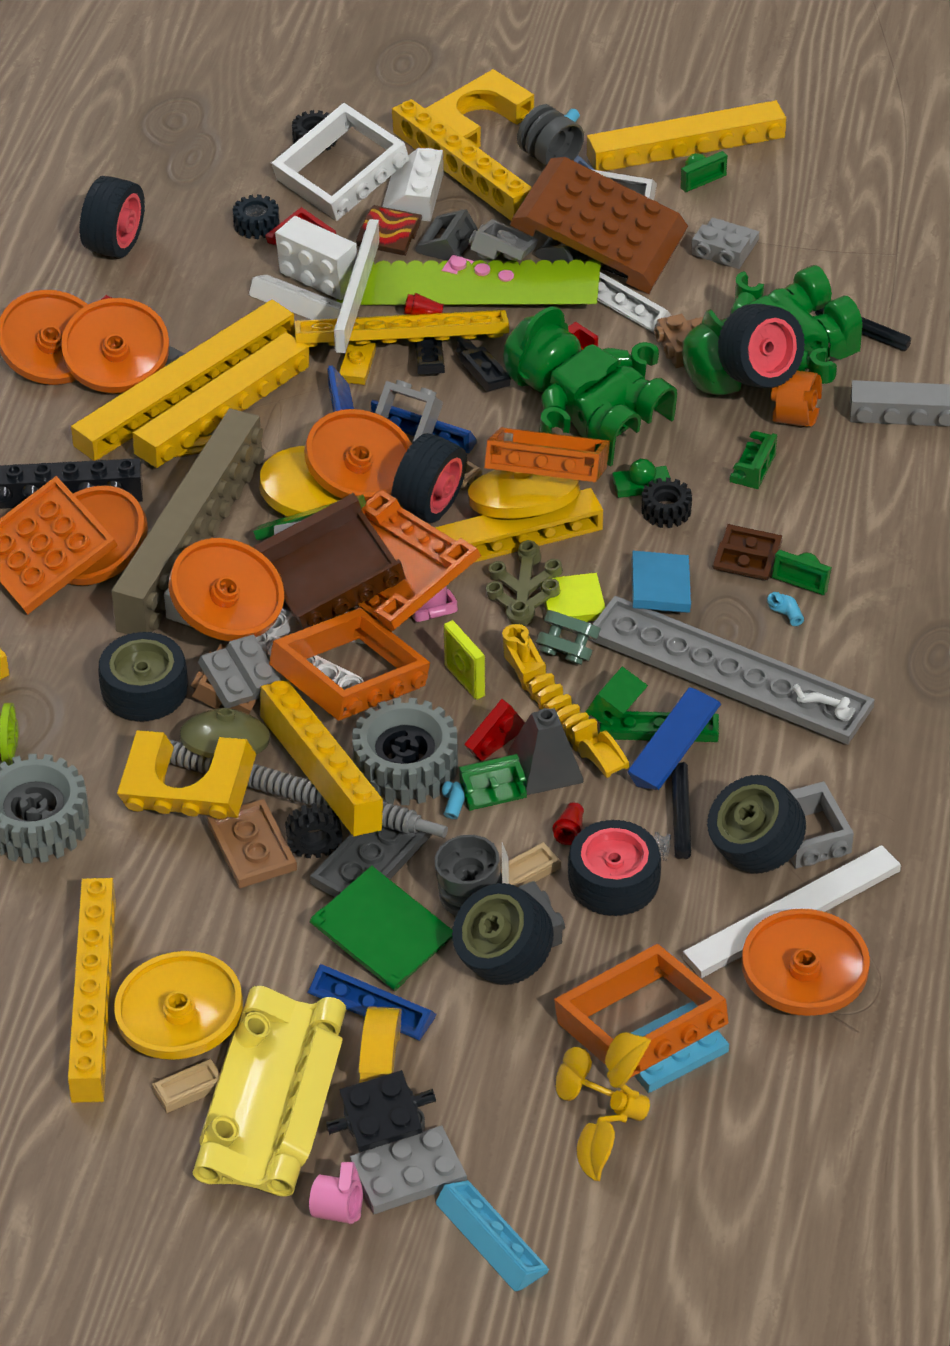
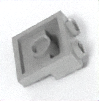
(499, 238)
(724, 242)
(239, 670)

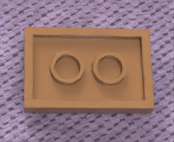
(253, 844)

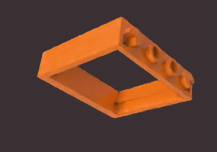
(547, 454)
(291, 654)
(624, 979)

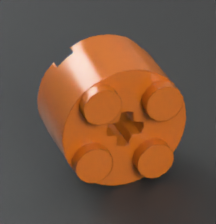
(798, 399)

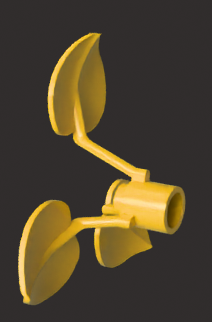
(621, 1060)

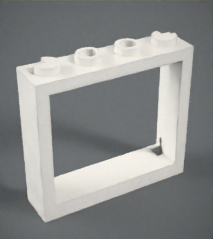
(321, 137)

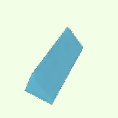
(491, 1235)

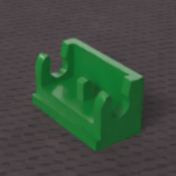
(755, 460)
(616, 696)
(493, 782)

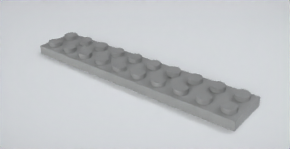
(728, 668)

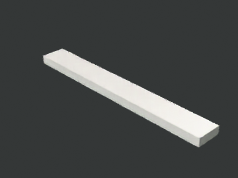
(356, 286)
(819, 895)

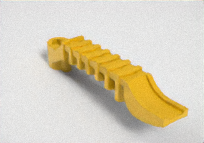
(579, 729)

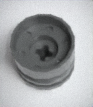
(549, 135)
(464, 867)

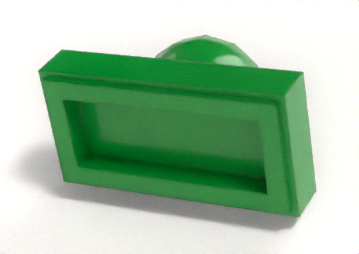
(702, 170)
(633, 481)
(802, 571)

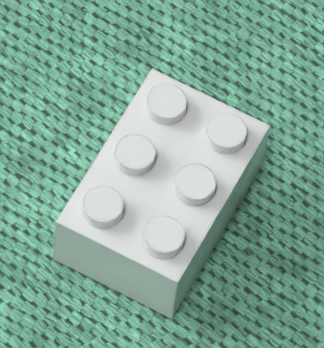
(315, 256)

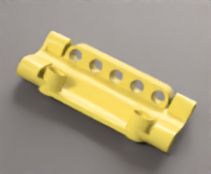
(270, 1092)

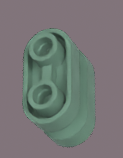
(574, 651)

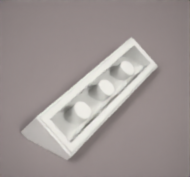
(294, 298)
(629, 303)

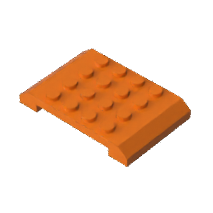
(426, 555)

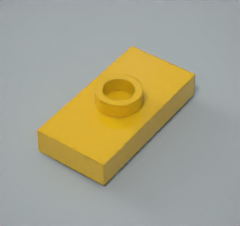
(357, 362)

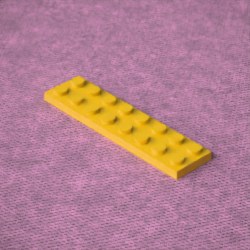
(413, 327)

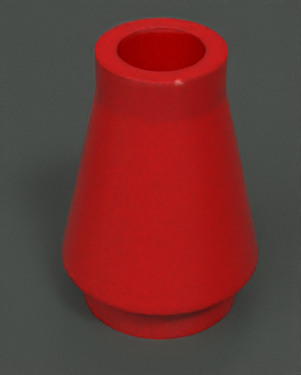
(418, 304)
(568, 824)

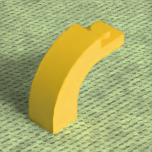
(379, 1042)

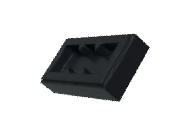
(429, 356)

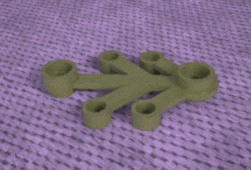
(523, 609)

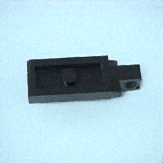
(482, 365)

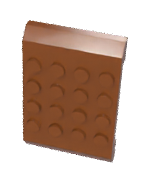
(602, 220)

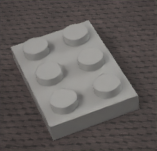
(408, 1169)

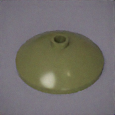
(203, 730)

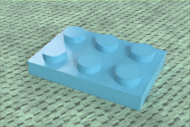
(683, 1061)

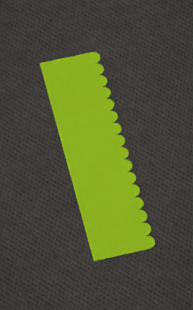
(531, 283)

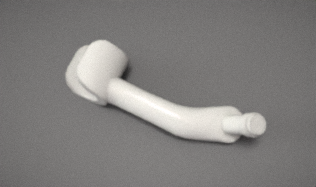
(841, 711)

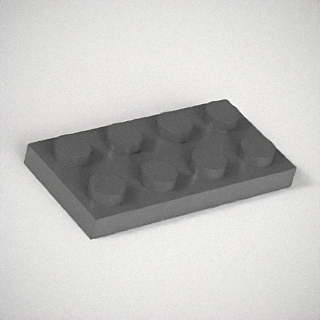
(383, 850)

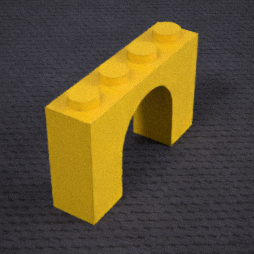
(487, 92)
(215, 794)

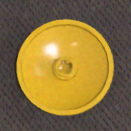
(289, 484)
(520, 494)
(178, 1005)

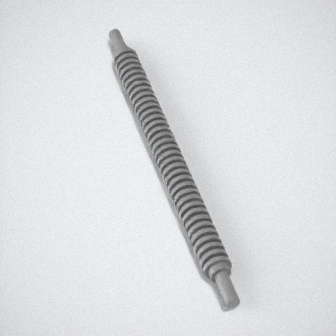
(304, 791)

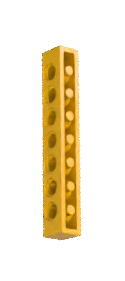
(461, 158)
(92, 991)

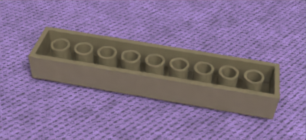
(189, 517)

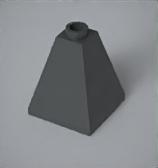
(545, 753)

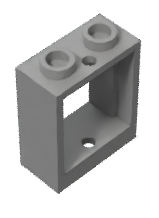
(431, 410)
(815, 799)

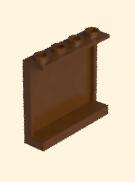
(331, 562)

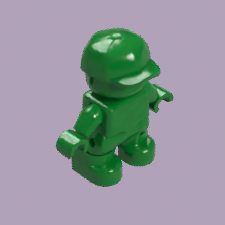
(809, 292)
(589, 386)

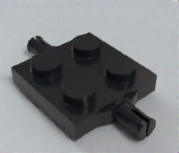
(380, 1111)

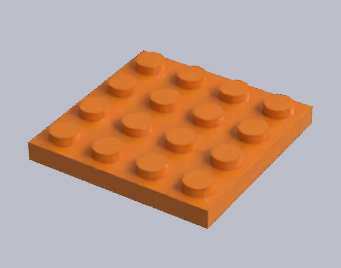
(48, 544)

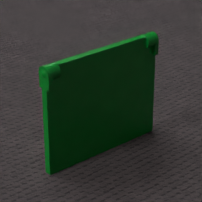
(382, 927)

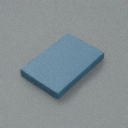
(661, 581)

